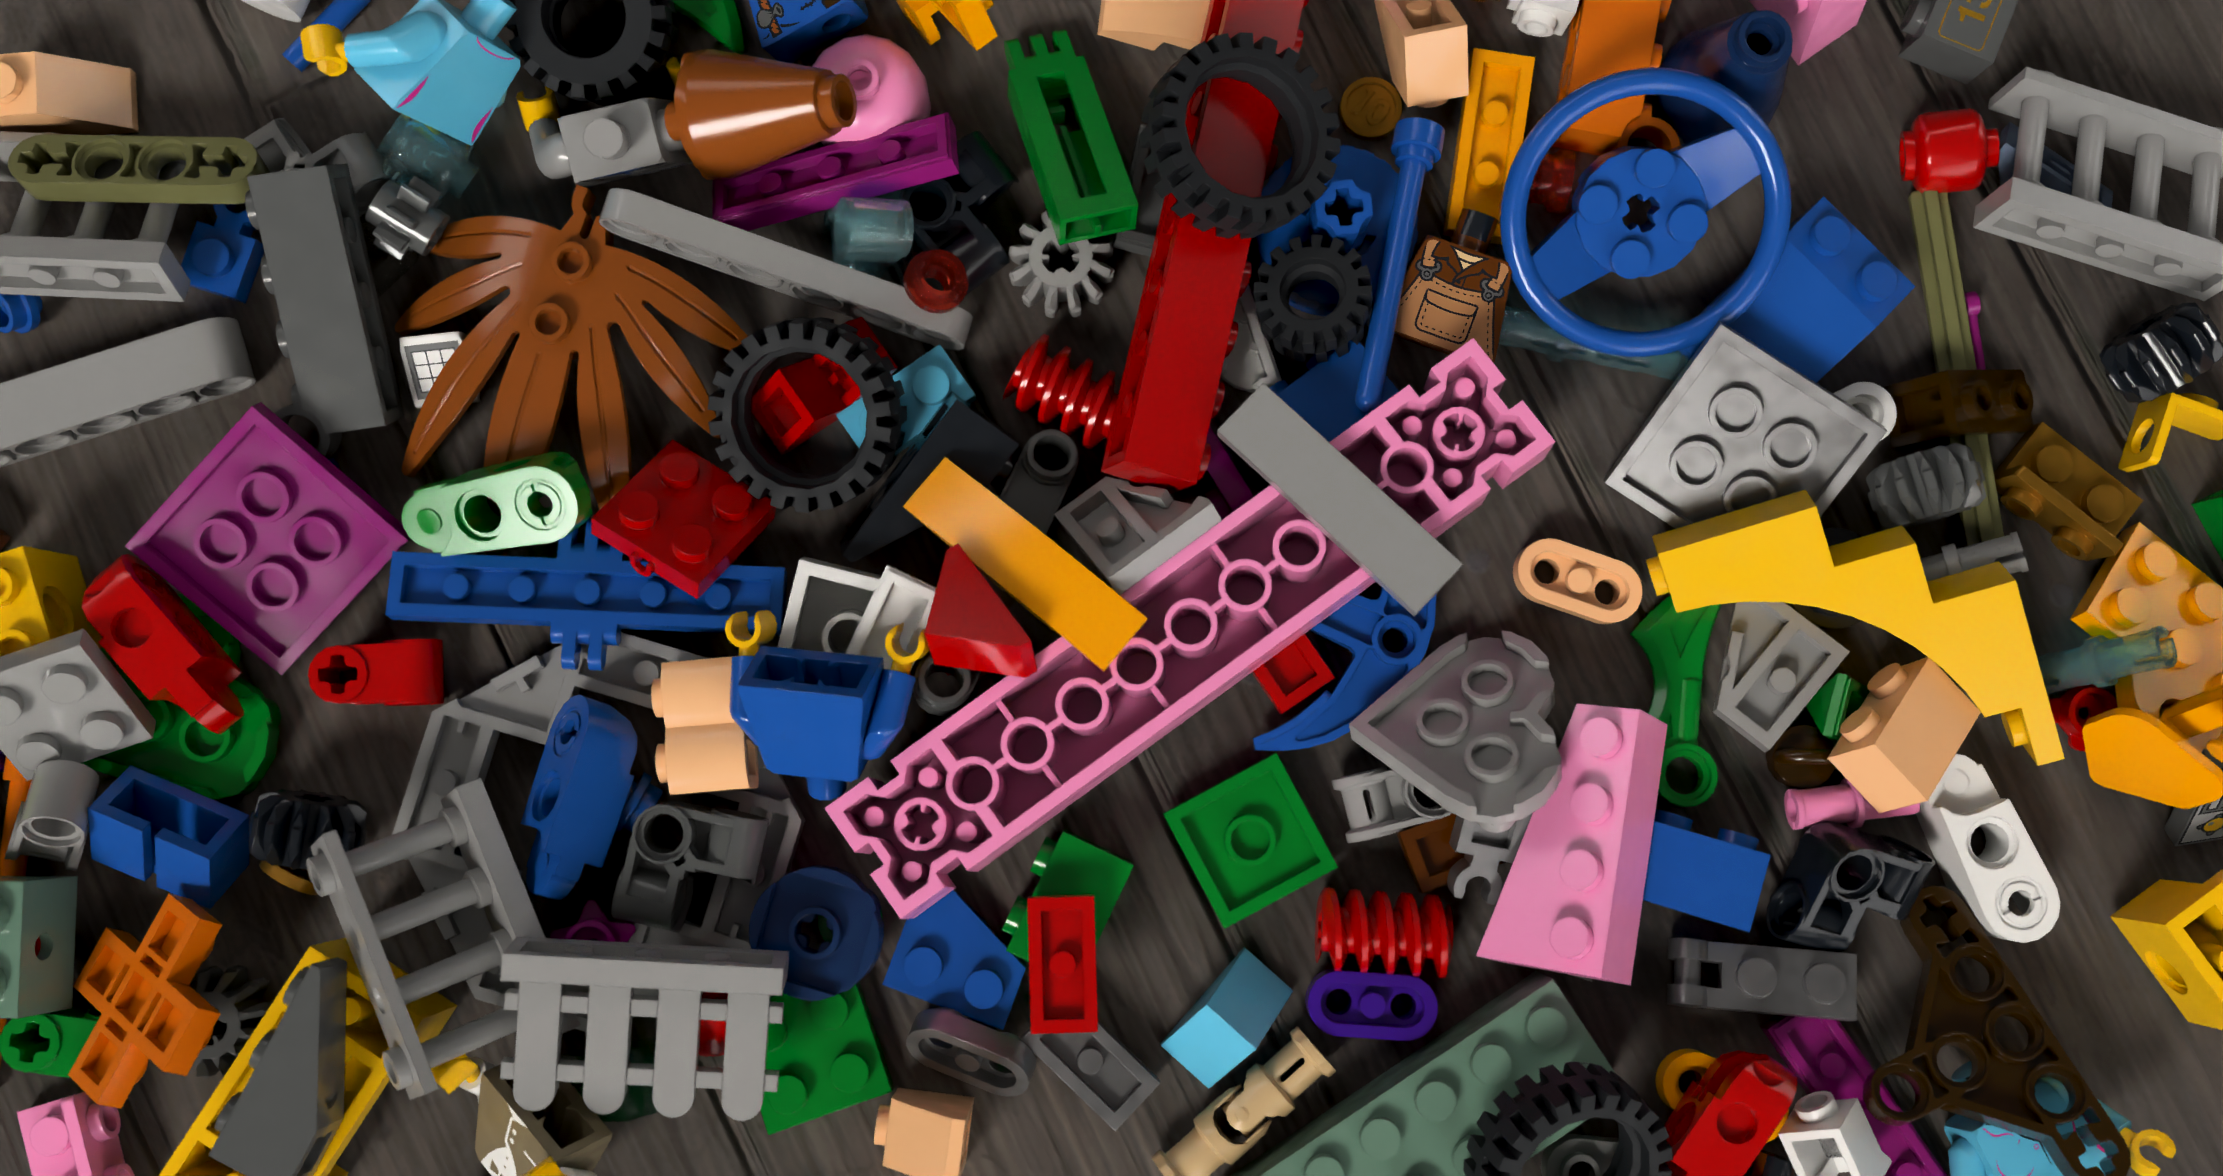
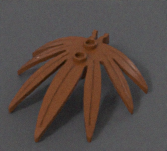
(561, 303)

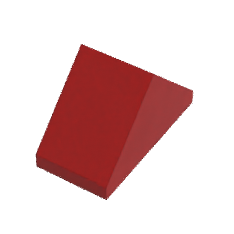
(972, 625)

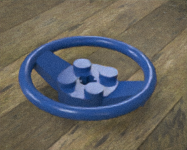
(1680, 190)

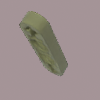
(137, 176)

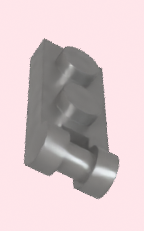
(1765, 979)

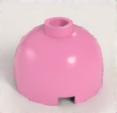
(885, 82)

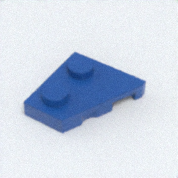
(956, 963)

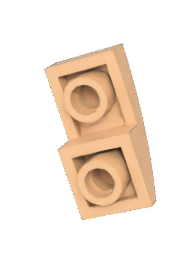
(1153, 22)

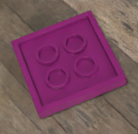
(269, 538)

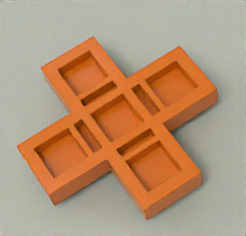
(146, 1001)

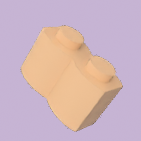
(702, 742)

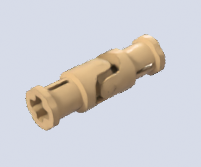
(1263, 1095)

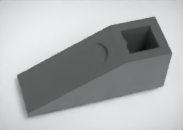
(297, 1083)

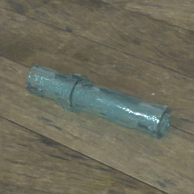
(1529, 332)

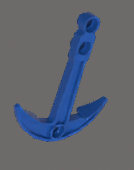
(1367, 677)

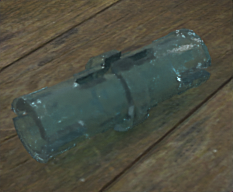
(2106, 660)

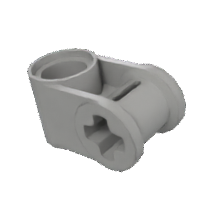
(1390, 803)
(55, 813)

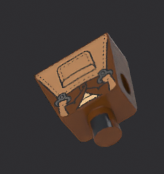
(1455, 289)

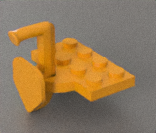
(2162, 715)

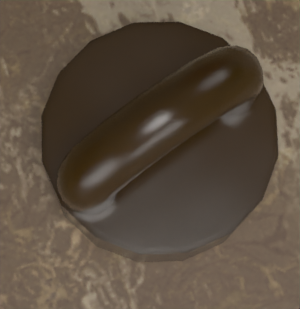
(1801, 757)

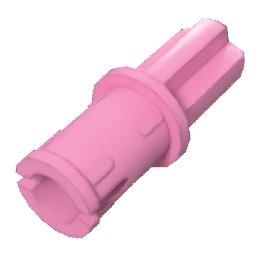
(1835, 804)

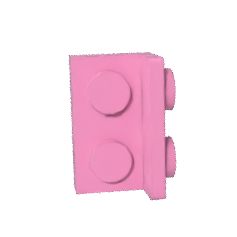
(73, 1138)

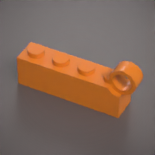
(1601, 42)

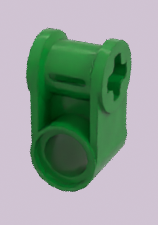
(48, 1040)

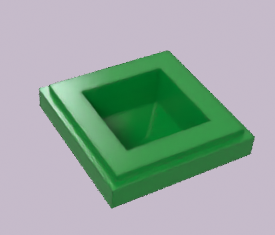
(1835, 703)

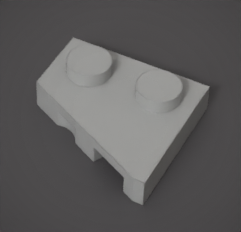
(1133, 528)
(1771, 669)

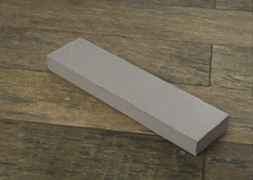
(1339, 499)

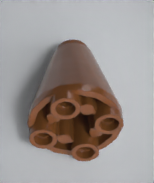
(753, 110)

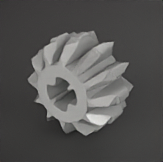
(1060, 285)

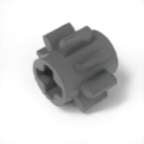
(407, 218)

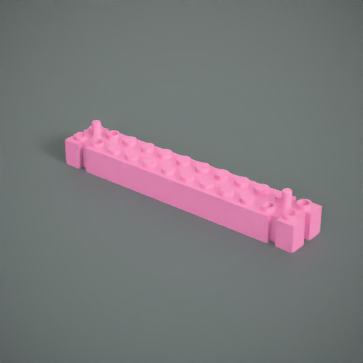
(1210, 623)

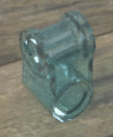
(870, 232)

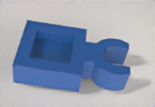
(224, 256)

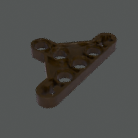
(2000, 1080)

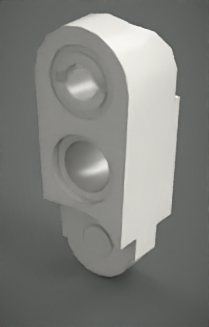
(2007, 864)

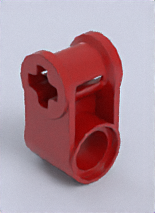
(388, 673)

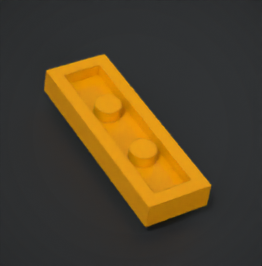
(1488, 133)

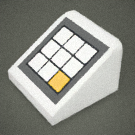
(425, 358)

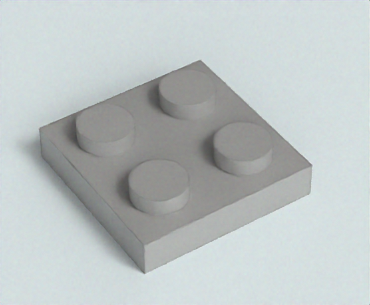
(66, 704)

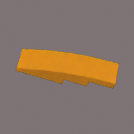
(1026, 563)

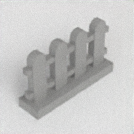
(612, 974)

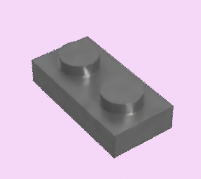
(1097, 1070)

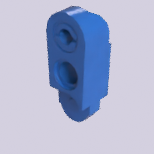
(578, 793)

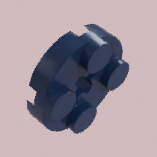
(851, 914)

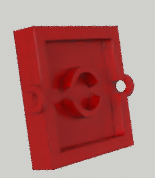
(682, 519)

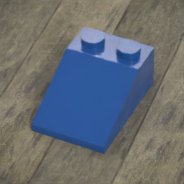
(1822, 294)

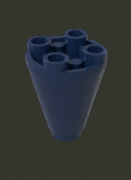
(1741, 53)

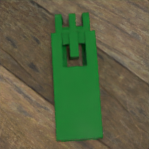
(1078, 169)

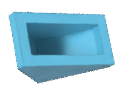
(1228, 1019)

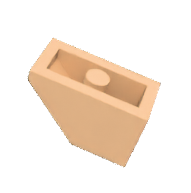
(1425, 50)
(66, 95)
(925, 1132)

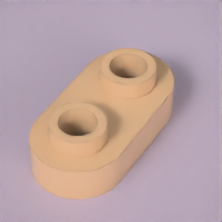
(1575, 580)

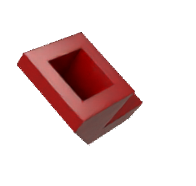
(808, 396)

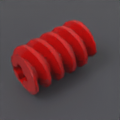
(1064, 392)
(1384, 930)

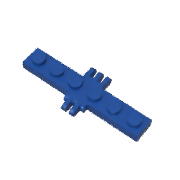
(581, 594)

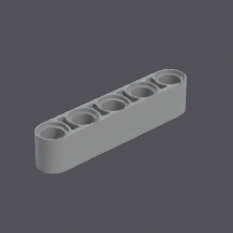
(122, 387)

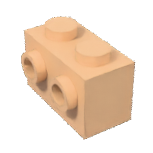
(1903, 734)

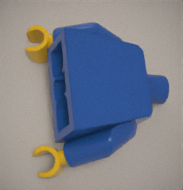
(817, 709)

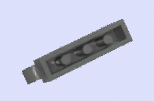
(324, 301)

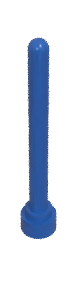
(1417, 147)

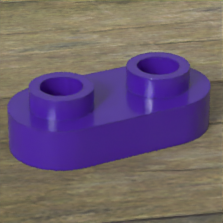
(1369, 1004)

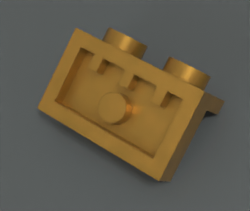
(2065, 494)

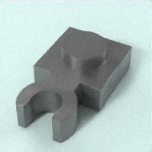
(1482, 856)

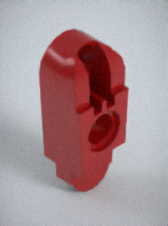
(162, 643)
(1729, 1115)

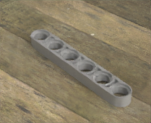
(779, 267)

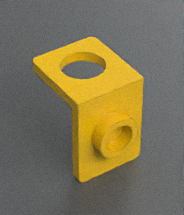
(2185, 411)

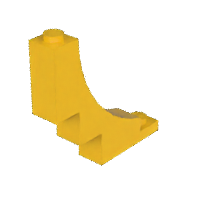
(1960, 621)

